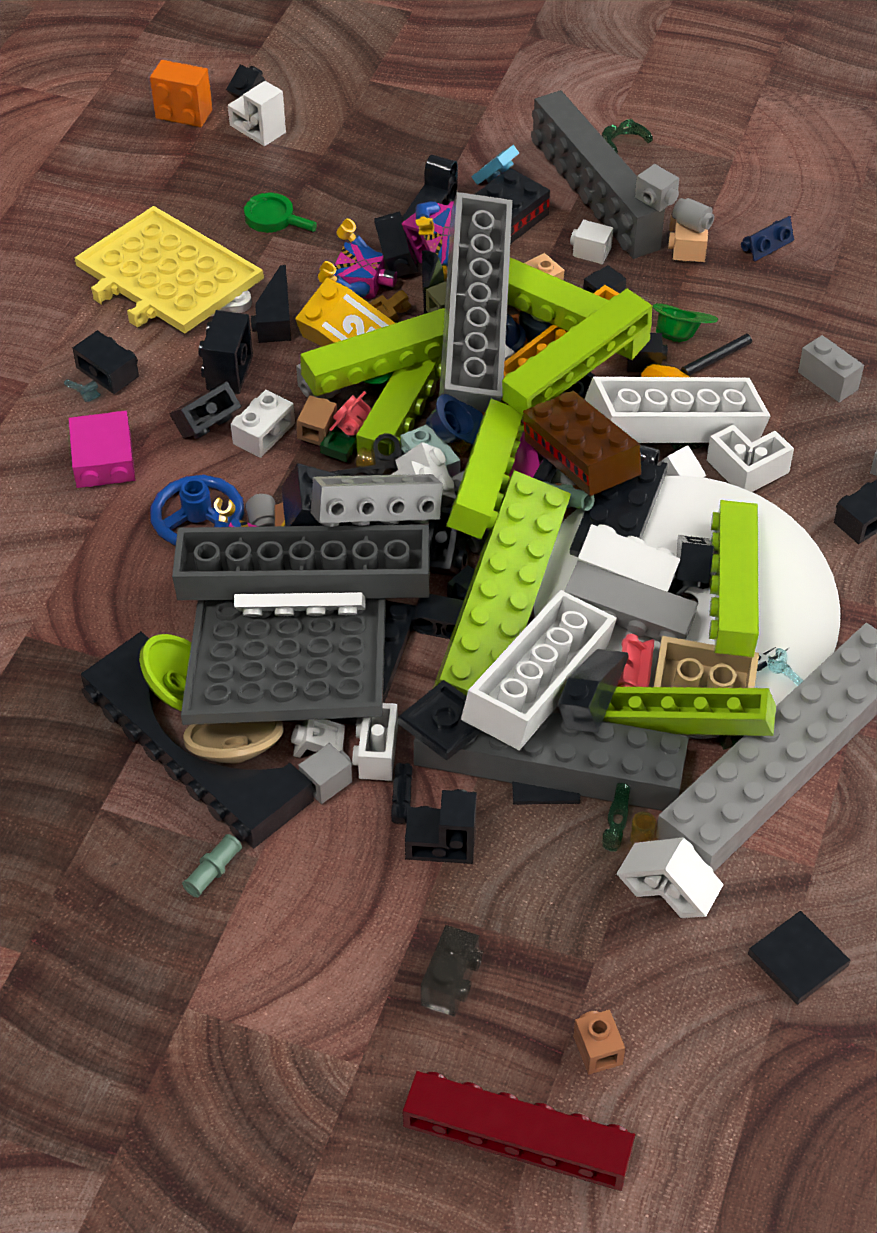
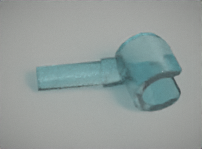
(87, 391)
(782, 667)

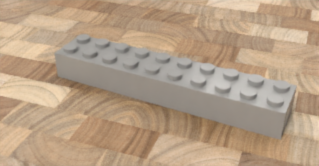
(766, 771)

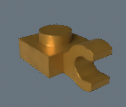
(397, 303)

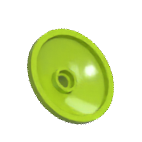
(165, 667)

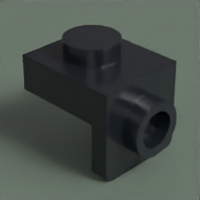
(244, 80)

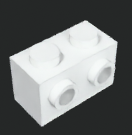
(262, 423)
(377, 744)

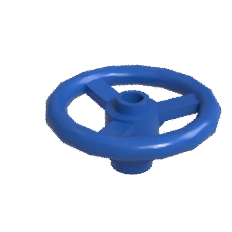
(195, 503)

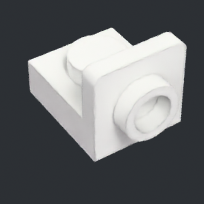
(316, 734)

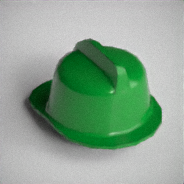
(679, 324)

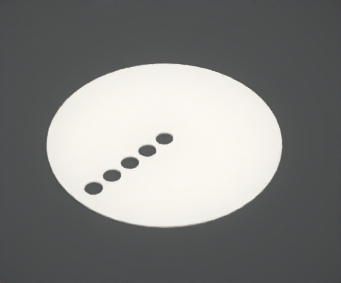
(794, 580)

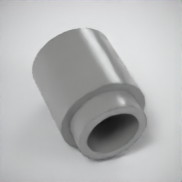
(693, 214)
(261, 510)

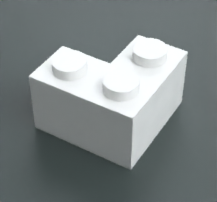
(259, 113)
(428, 460)
(748, 462)
(674, 872)

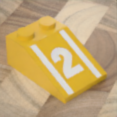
(338, 314)

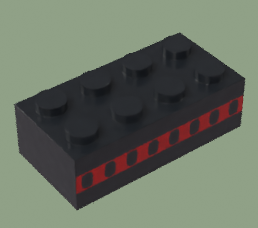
(528, 199)

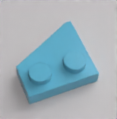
(500, 162)

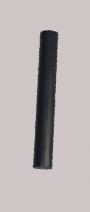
(717, 354)

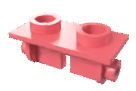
(351, 415)
(639, 664)

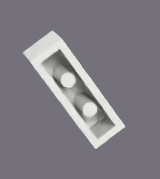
(629, 557)

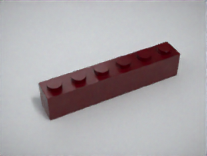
(519, 1129)

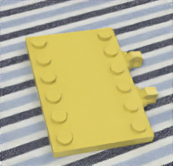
(166, 270)

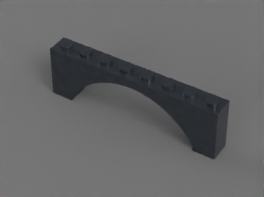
(248, 800)

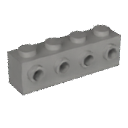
(376, 499)
(633, 603)

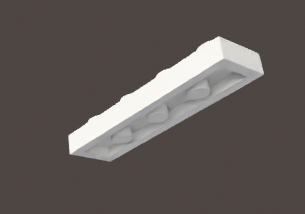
(312, 603)

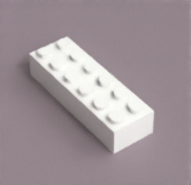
(679, 407)
(532, 672)

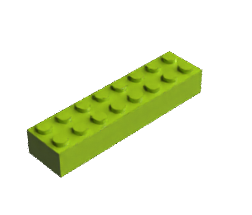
(504, 579)

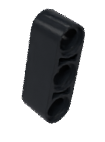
(436, 615)

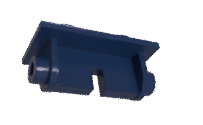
(769, 238)

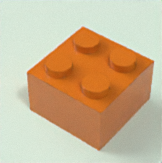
(181, 93)

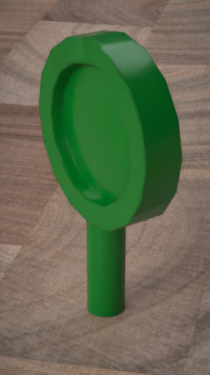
(273, 213)

